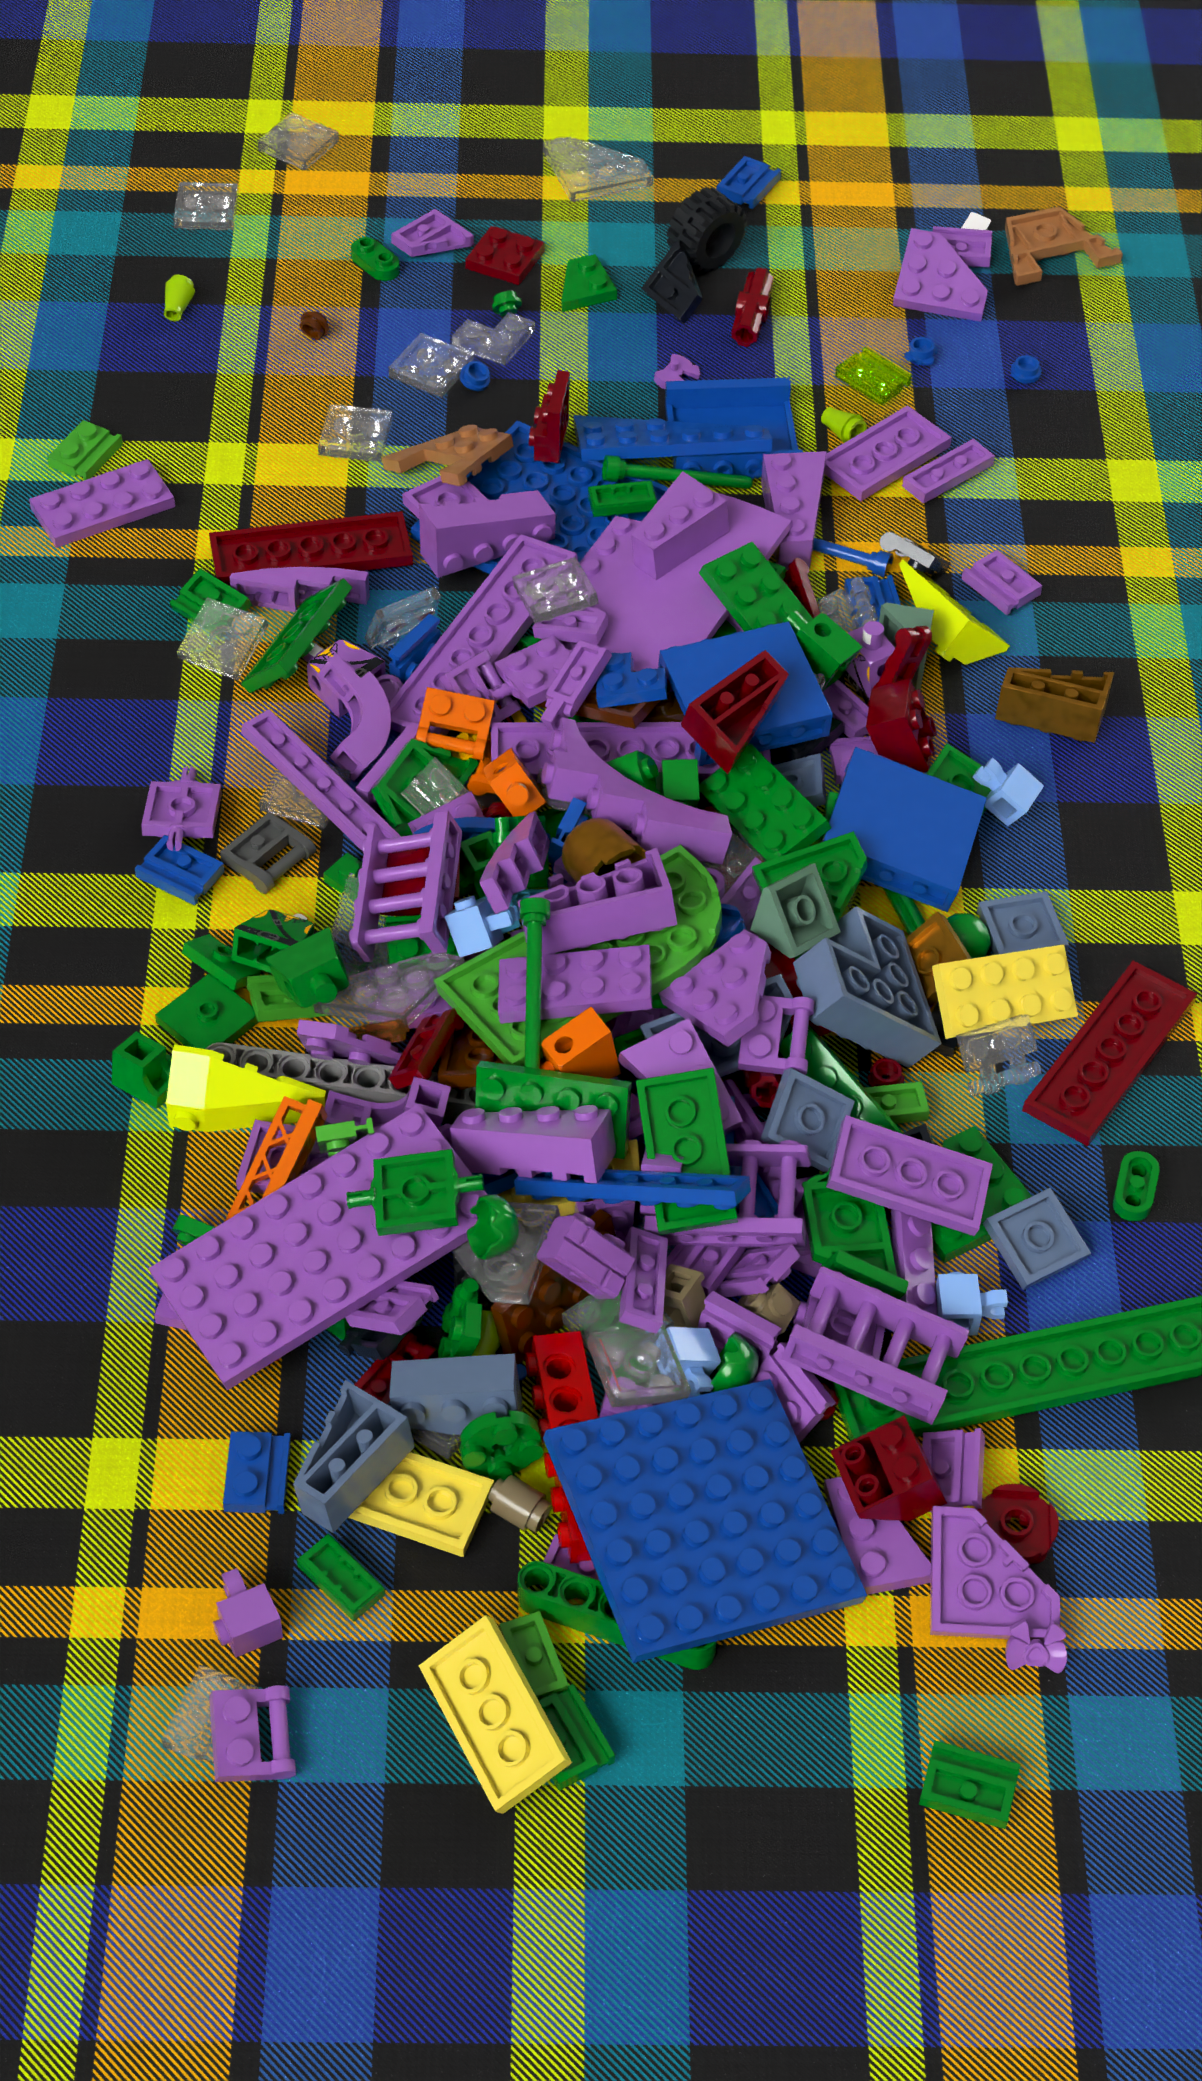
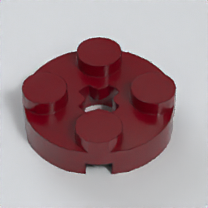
(1022, 1503)

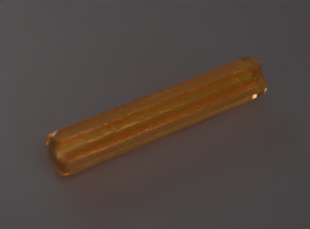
(390, 1030)

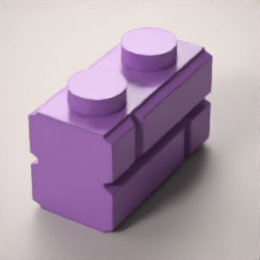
(586, 1256)

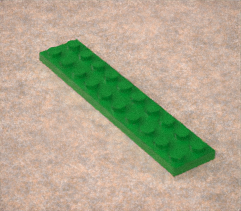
(1048, 1368)

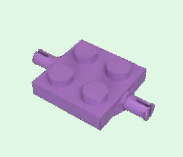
(530, 671)
(181, 809)

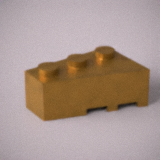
(1054, 703)

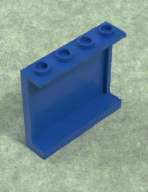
(736, 404)
(797, 714)
(909, 827)

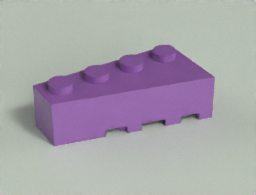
(793, 490)
(481, 530)
(608, 906)
(536, 1141)

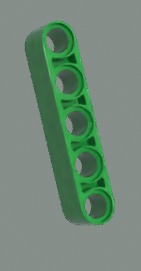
(590, 1616)

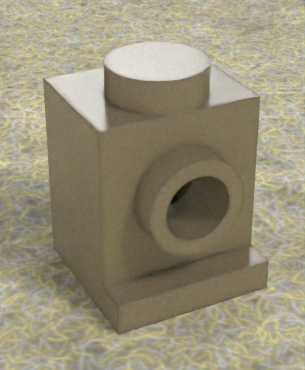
(684, 1296)
(775, 1305)

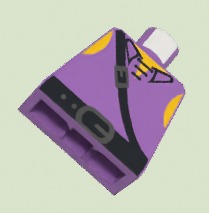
(359, 659)
(870, 661)

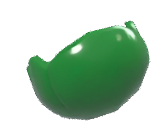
(971, 933)
(495, 1227)
(737, 1364)

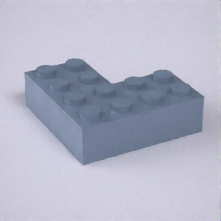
(869, 989)

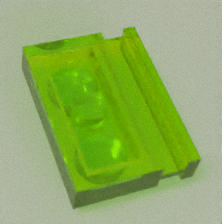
(873, 375)

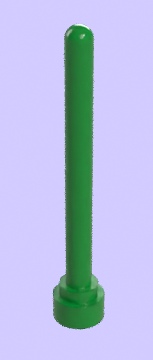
(616, 469)
(534, 913)

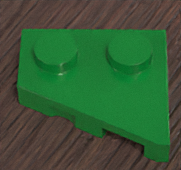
(586, 284)

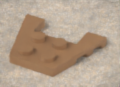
(1051, 234)
(460, 450)

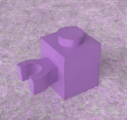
(246, 1616)

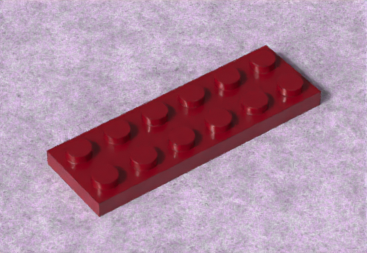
(341, 543)
(1109, 1053)

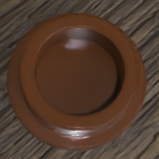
(314, 324)

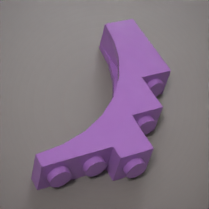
(609, 795)

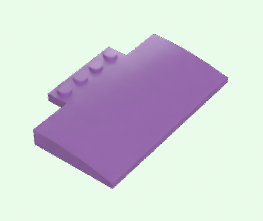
(678, 606)

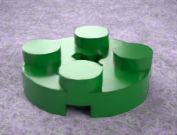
(516, 1447)

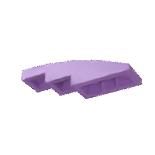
(290, 586)
(514, 861)

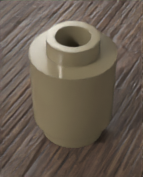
(519, 1503)

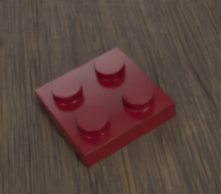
(505, 255)

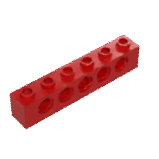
(564, 1358)

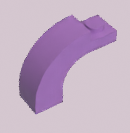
(368, 715)
(428, 1094)

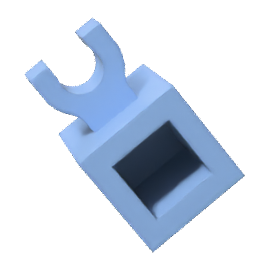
(1010, 792)
(477, 926)
(963, 1303)
(696, 1355)

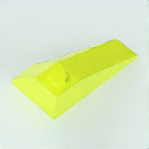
(953, 626)
(221, 1096)

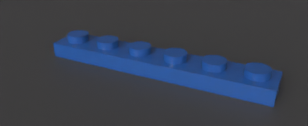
(642, 1186)

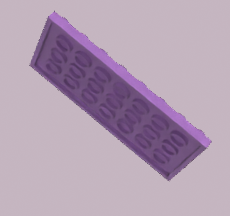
(303, 1256)

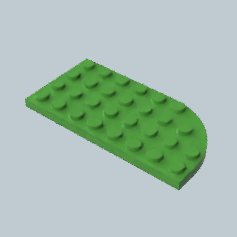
(674, 952)

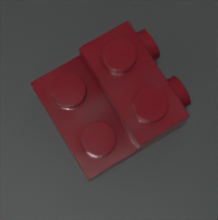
(551, 420)

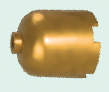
(596, 848)

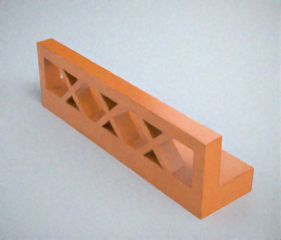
(297, 1150)

